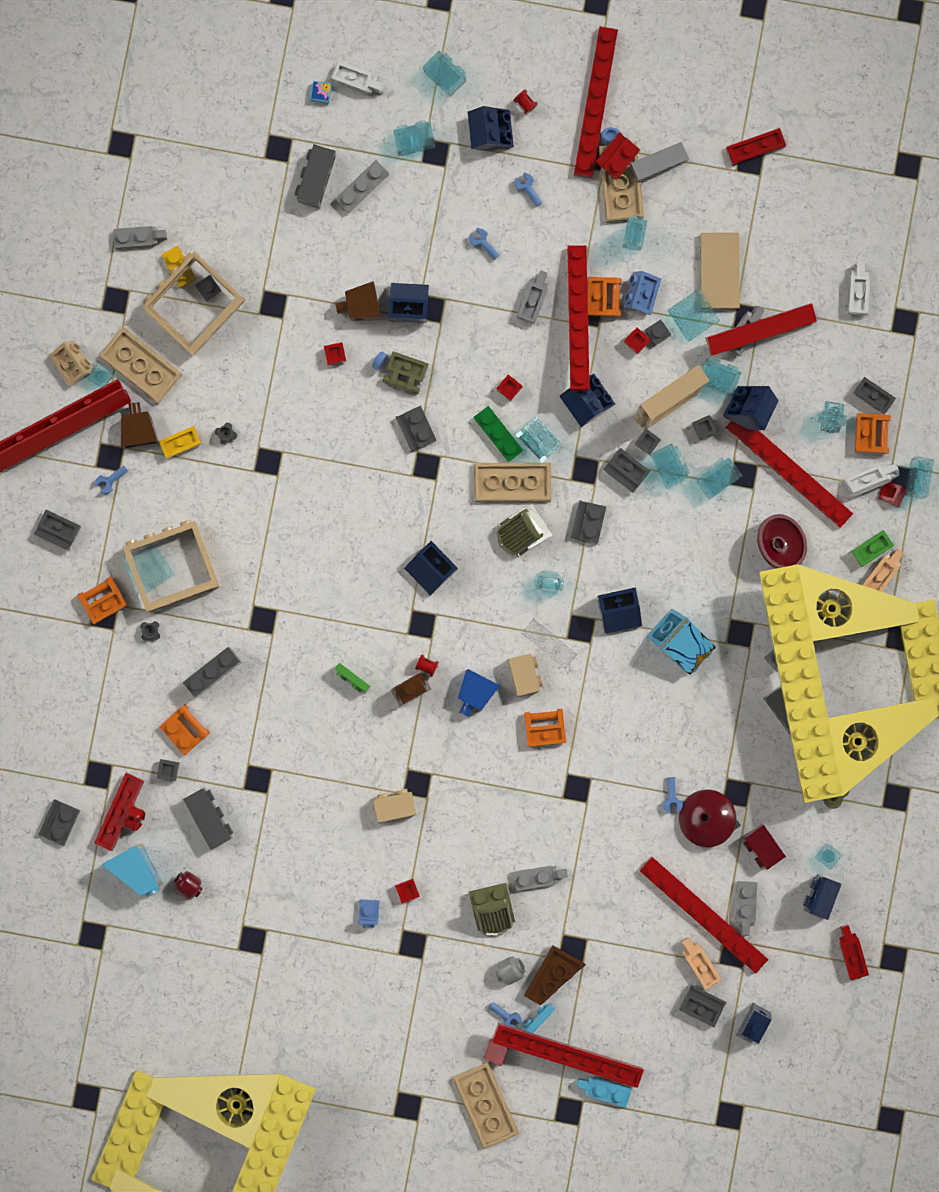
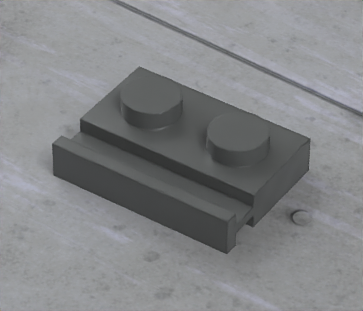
(416, 428)
(626, 470)
(588, 522)
(57, 530)
(59, 822)
(702, 1005)

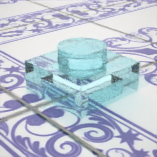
(100, 375)
(828, 856)

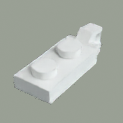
(356, 78)
(859, 290)
(871, 479)

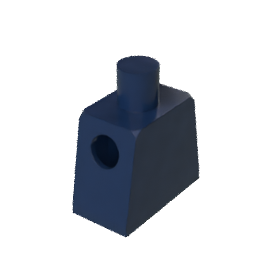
(754, 1024)

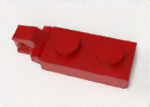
(852, 954)

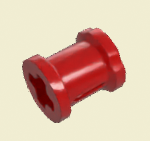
(525, 102)
(426, 665)

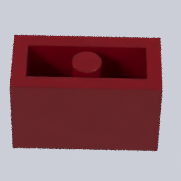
(764, 847)

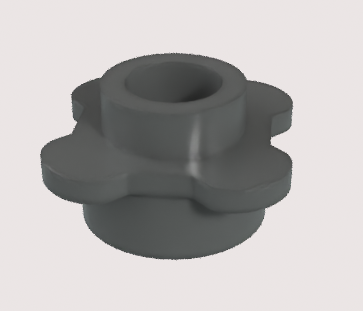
(225, 438)
(145, 631)

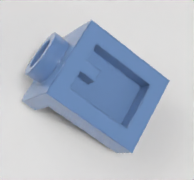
(369, 913)

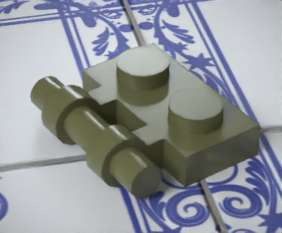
(407, 367)

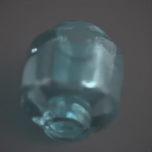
(548, 583)

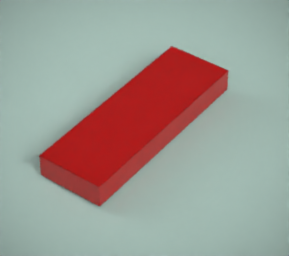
(756, 146)

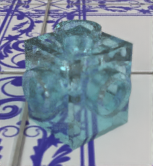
(832, 417)

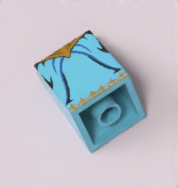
(681, 641)
(135, 870)

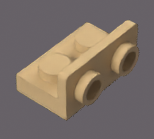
(71, 362)

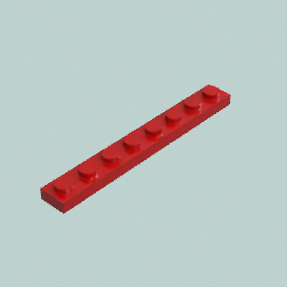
(595, 102)
(578, 318)
(792, 473)
(703, 915)
(567, 1055)

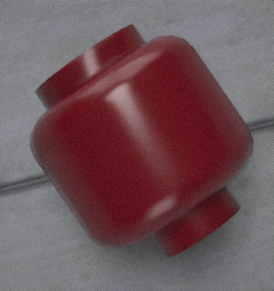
(187, 885)

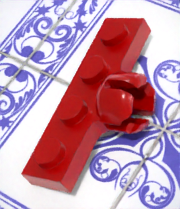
(121, 813)

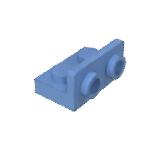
(642, 292)

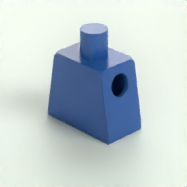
(475, 692)

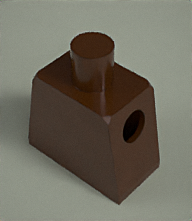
(360, 303)
(137, 428)
(410, 689)

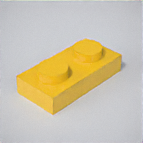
(174, 258)
(180, 442)

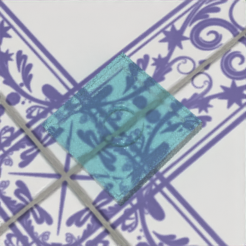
(693, 315)
(151, 568)

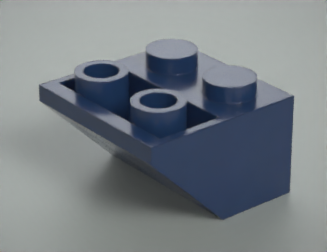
(490, 128)
(408, 302)
(590, 404)
(751, 407)
(431, 568)
(619, 610)
(821, 897)

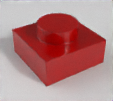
(637, 340)
(335, 353)
(509, 387)
(407, 890)

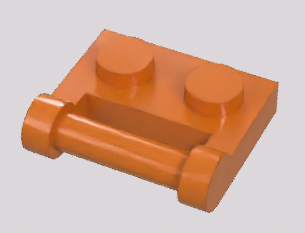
(598, 296)
(866, 433)
(104, 606)
(180, 734)
(545, 734)

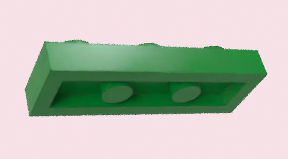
(498, 434)

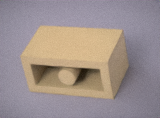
(524, 674)
(394, 806)

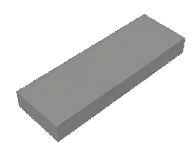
(659, 161)

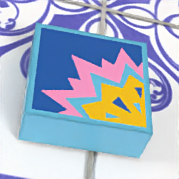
(321, 92)

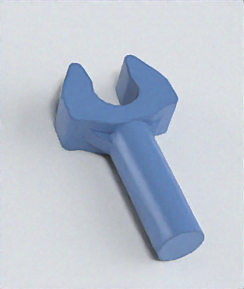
(529, 190)
(483, 243)
(110, 480)
(672, 796)
(504, 1015)

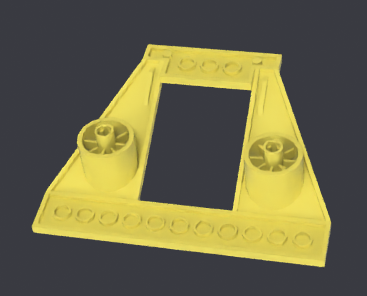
(794, 624)
(270, 1132)

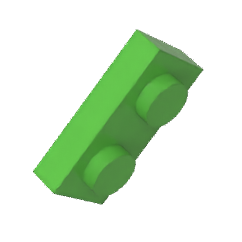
(872, 548)
(358, 684)

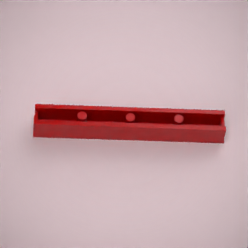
(62, 423)

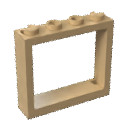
(175, 275)
(671, 397)
(179, 596)

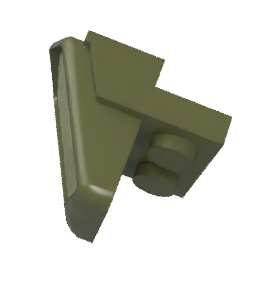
(522, 531)
(492, 909)

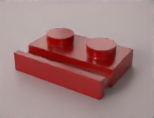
(617, 155)

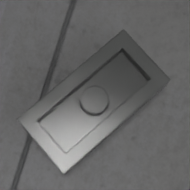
(874, 395)

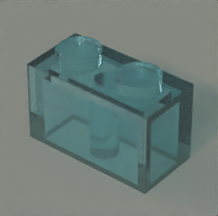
(445, 73)
(414, 138)
(634, 233)
(721, 377)
(538, 439)
(670, 466)
(919, 477)
(718, 478)

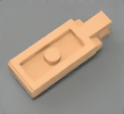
(884, 571)
(700, 964)

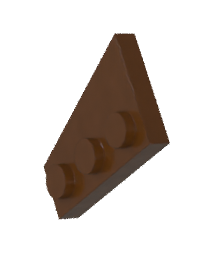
(552, 974)

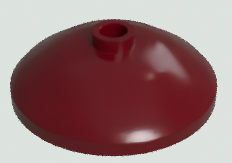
(788, 539)
(719, 824)

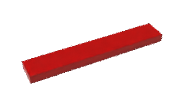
(761, 329)

